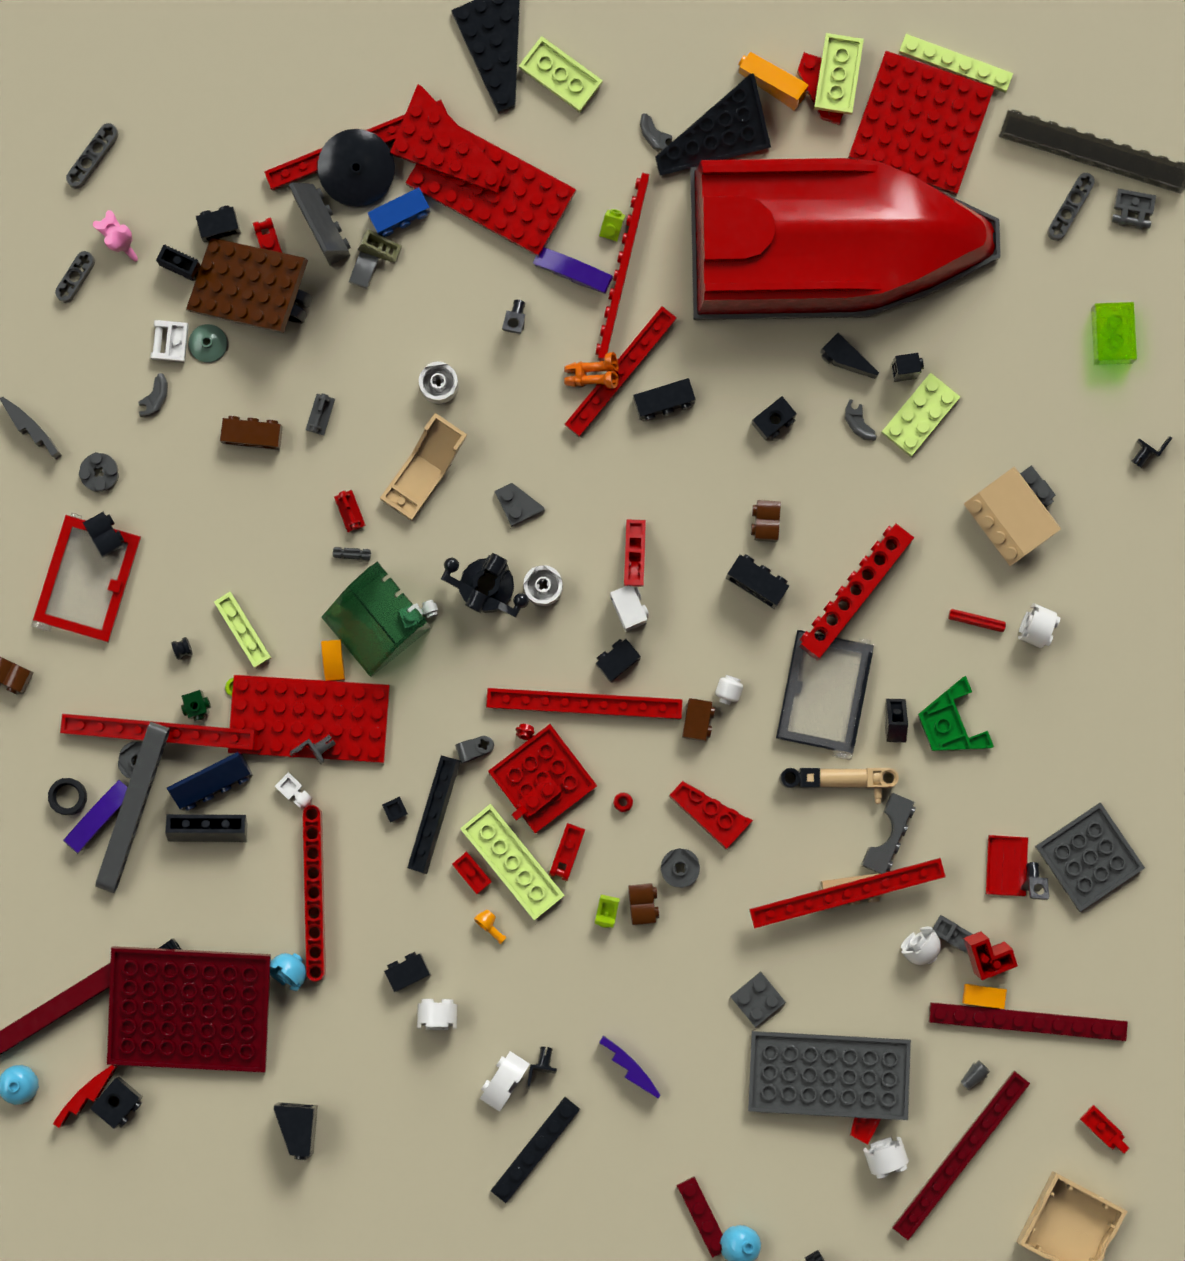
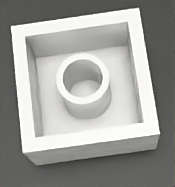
(629, 607)

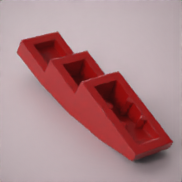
(634, 553)
(91, 1091)

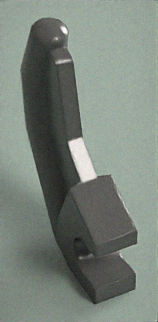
(652, 135)
(156, 398)
(855, 420)

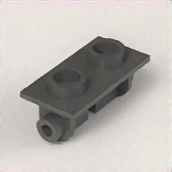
(320, 414)

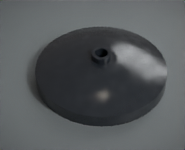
(360, 186)

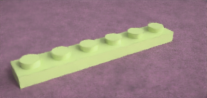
(955, 63)

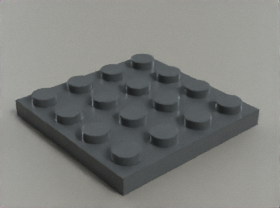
(1089, 857)

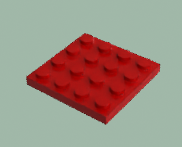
(535, 761)

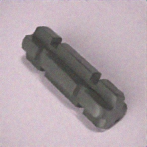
(351, 553)

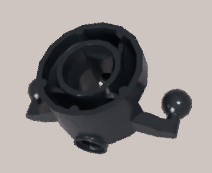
(497, 597)

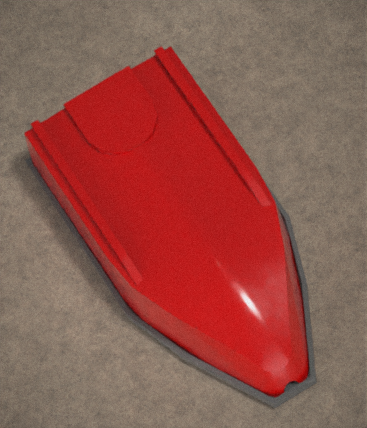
(825, 238)

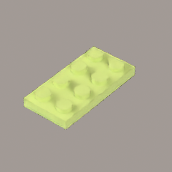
(560, 74)
(838, 74)
(920, 414)

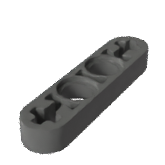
(88, 153)
(1070, 206)

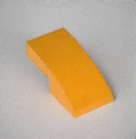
(333, 660)
(984, 996)

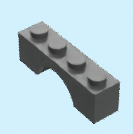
(898, 811)

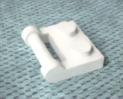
(175, 343)

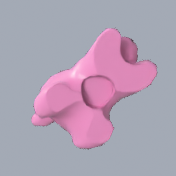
(117, 236)

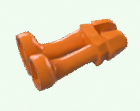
(581, 378)

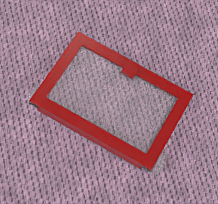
(81, 586)

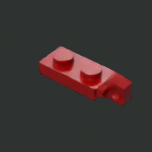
(536, 798)
(1104, 1129)

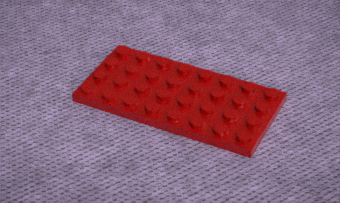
(521, 212)
(296, 710)

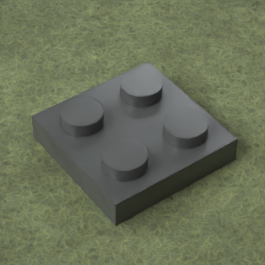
(757, 999)

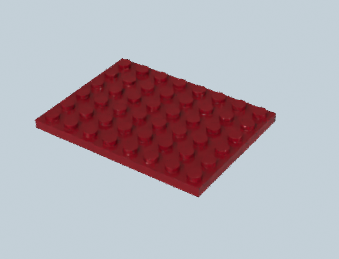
(188, 1009)

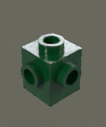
(190, 700)

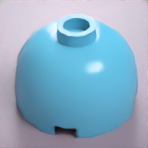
(289, 970)
(18, 1084)
(740, 1244)

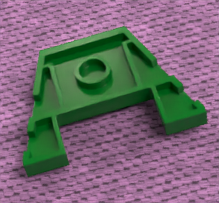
(944, 725)

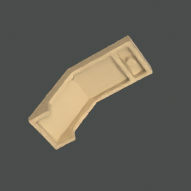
(424, 467)

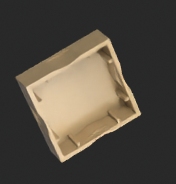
(1070, 1222)

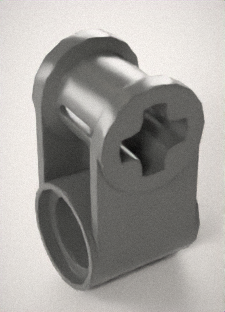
(470, 749)

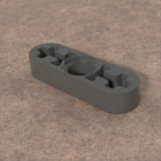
(77, 261)

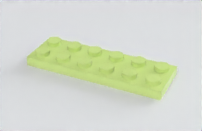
(512, 862)

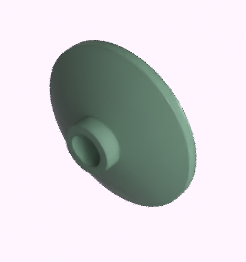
(210, 352)

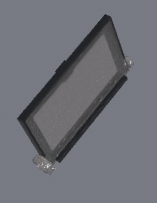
(826, 695)

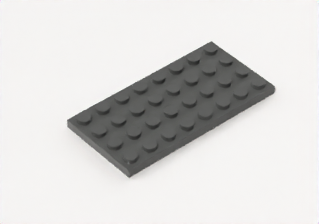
(829, 1075)

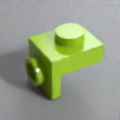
(612, 224)
(607, 911)

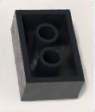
(757, 581)

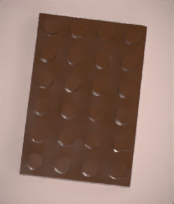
(247, 285)

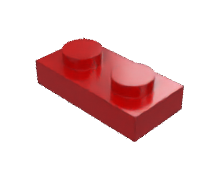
(471, 872)

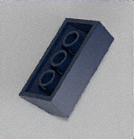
(210, 781)

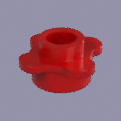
(525, 731)

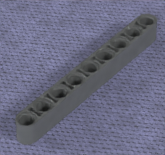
(132, 807)

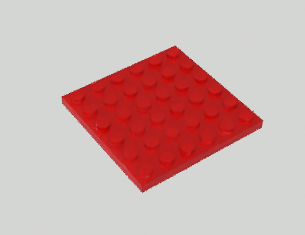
(922, 121)

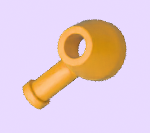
(485, 921)

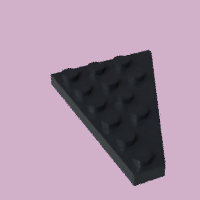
(492, 39)
(724, 131)

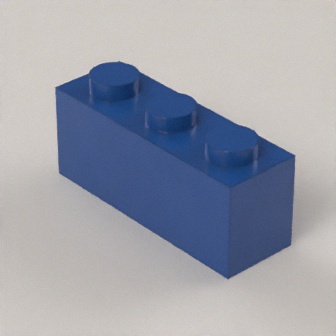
(399, 212)

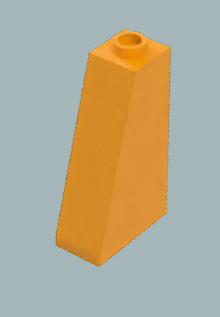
(774, 80)

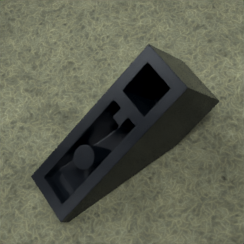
(845, 356)

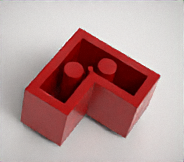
(989, 959)

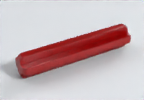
(977, 620)

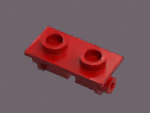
(349, 510)

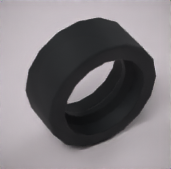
(67, 811)

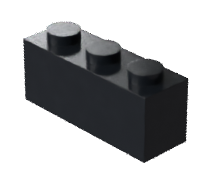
(664, 399)

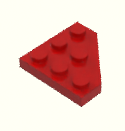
(809, 73)

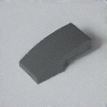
(363, 270)
(951, 932)

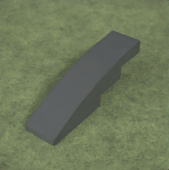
(27, 424)

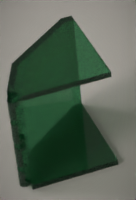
(374, 620)

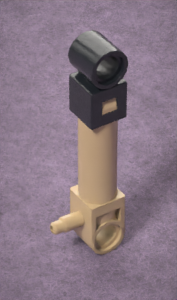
(841, 779)

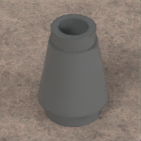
(975, 1074)

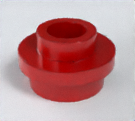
(627, 807)

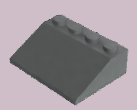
(320, 221)

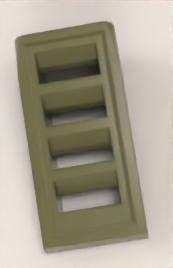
(377, 252)

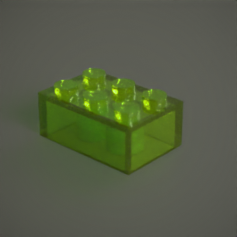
(1114, 333)

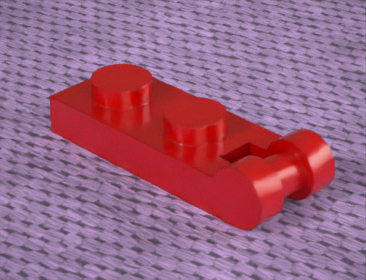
(270, 240)
(567, 851)

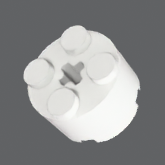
(428, 380)
(540, 575)
(1038, 626)
(437, 1015)
(886, 1157)

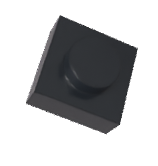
(395, 809)

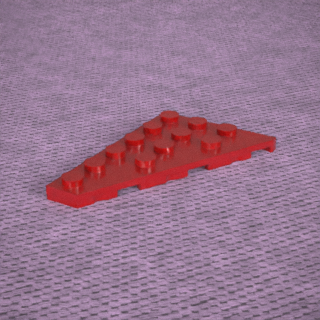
(438, 143)

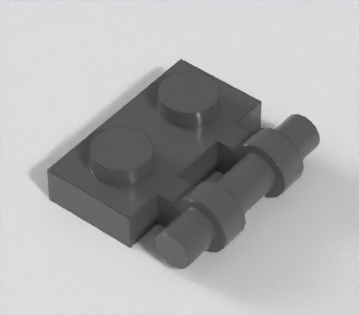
(1133, 202)

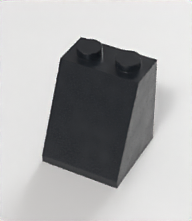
(297, 1127)

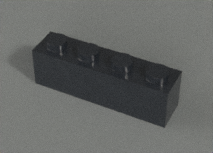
(206, 828)

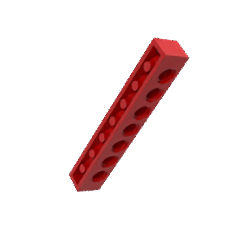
(894, 534)

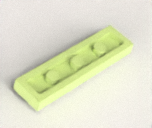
(242, 629)

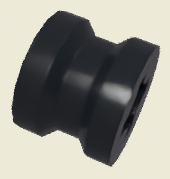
(182, 648)

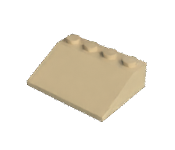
(1012, 516)

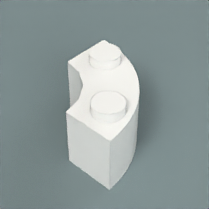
(504, 1081)

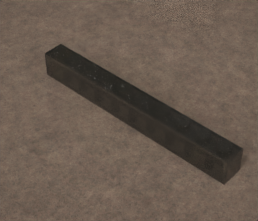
(1093, 151)

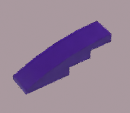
(574, 270)
(96, 817)
(635, 1072)

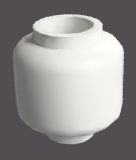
(729, 689)

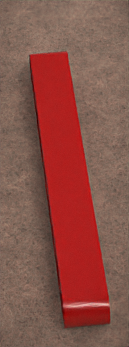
(318, 902)

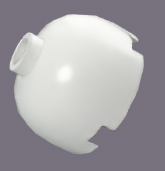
(923, 947)

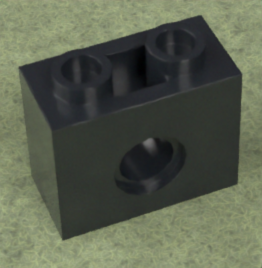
(128, 1098)

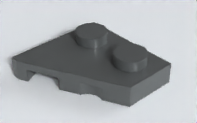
(517, 504)

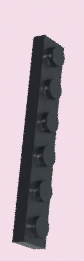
(433, 814)
(535, 1149)

